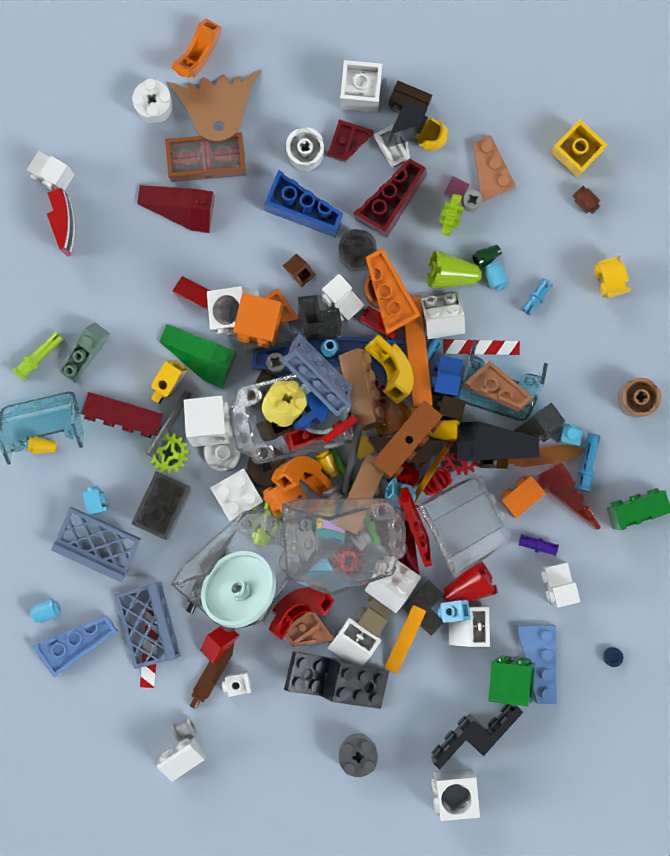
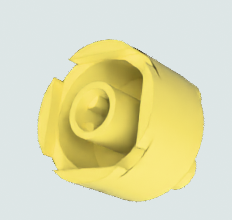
(284, 403)

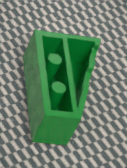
(638, 509)

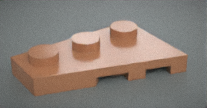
(491, 170)
(497, 386)

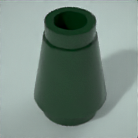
(485, 256)

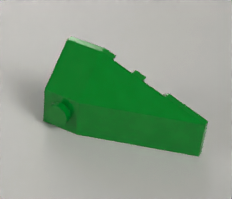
(202, 356)

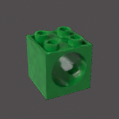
(512, 681)

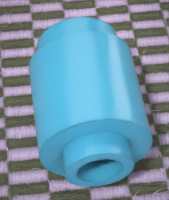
(496, 276)
(45, 611)

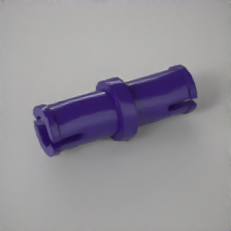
(538, 545)

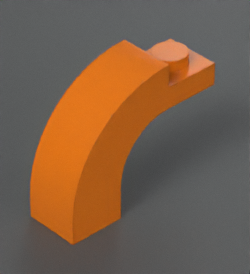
(199, 50)
(303, 469)

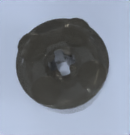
(358, 239)

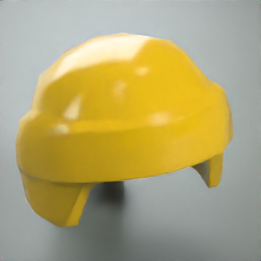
(433, 135)

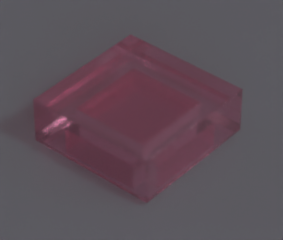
(457, 187)

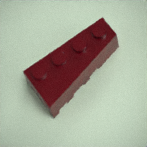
(390, 201)
(122, 414)

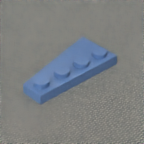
(540, 646)
(69, 647)

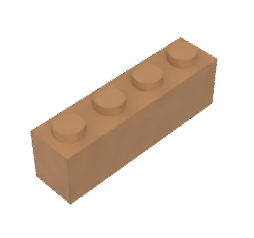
(365, 396)
(367, 480)

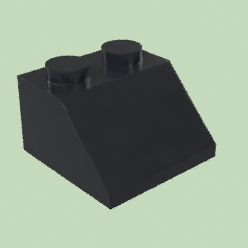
(409, 122)

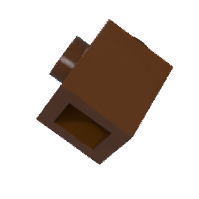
(299, 270)

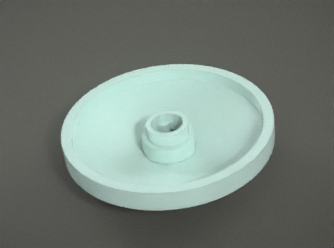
(238, 589)

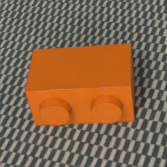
(522, 496)

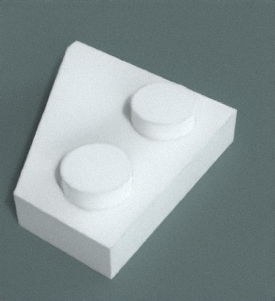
(396, 154)

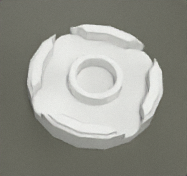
(222, 456)

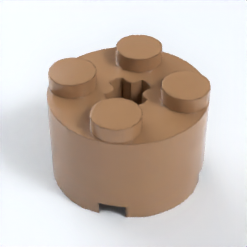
(644, 388)

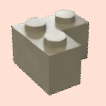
(374, 616)

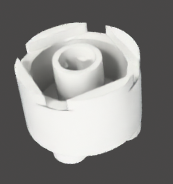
(152, 111)
(305, 138)

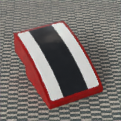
(62, 220)

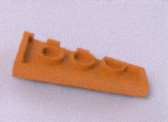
(392, 297)

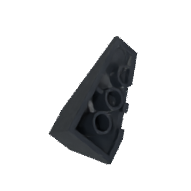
(489, 442)

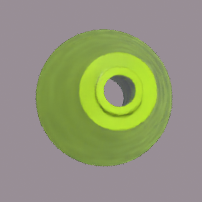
(451, 271)

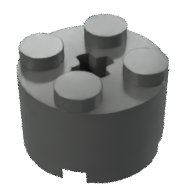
(368, 758)

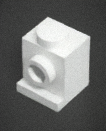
(241, 678)

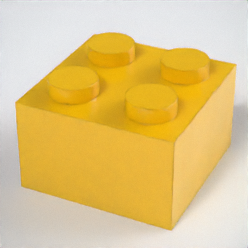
(578, 148)

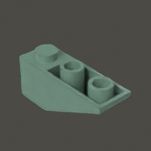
(84, 351)

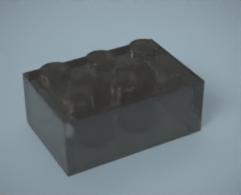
(162, 505)

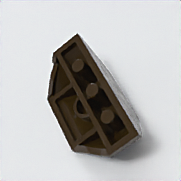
(423, 454)

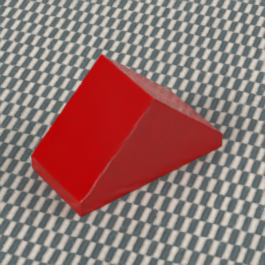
(217, 643)

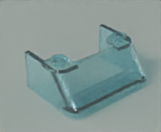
(530, 382)
(39, 418)

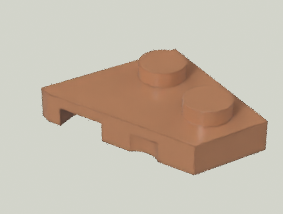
(308, 630)

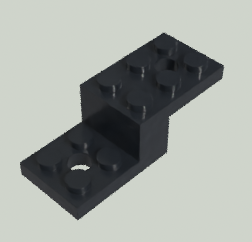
(336, 680)
(476, 734)

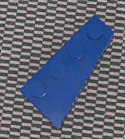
(301, 206)

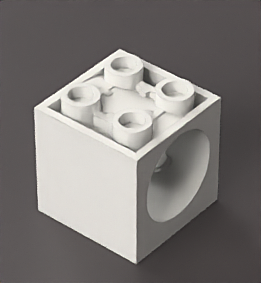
(360, 86)
(220, 304)
(207, 421)
(468, 808)

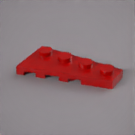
(416, 525)

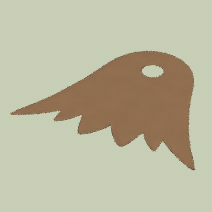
(216, 104)

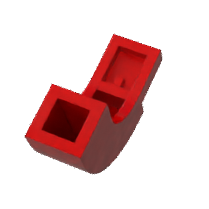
(295, 604)

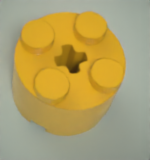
(612, 277)

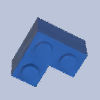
(447, 376)

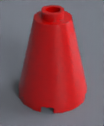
(471, 585)

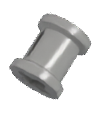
(183, 729)

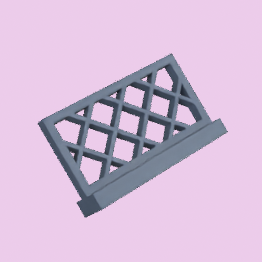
(314, 373)
(93, 559)
(163, 621)

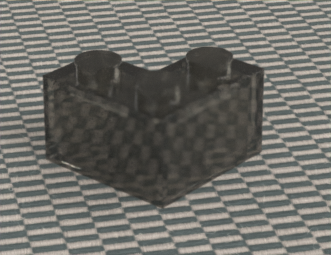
(318, 323)
(542, 424)
(425, 598)

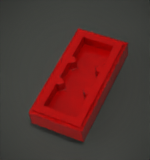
(339, 427)

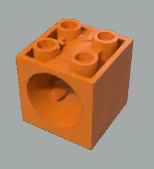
(258, 320)

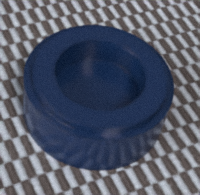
(613, 657)

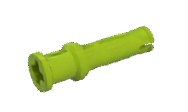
(31, 362)

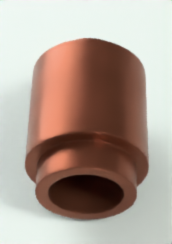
(586, 200)

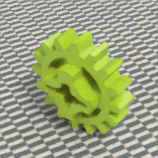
(451, 215)
(179, 456)

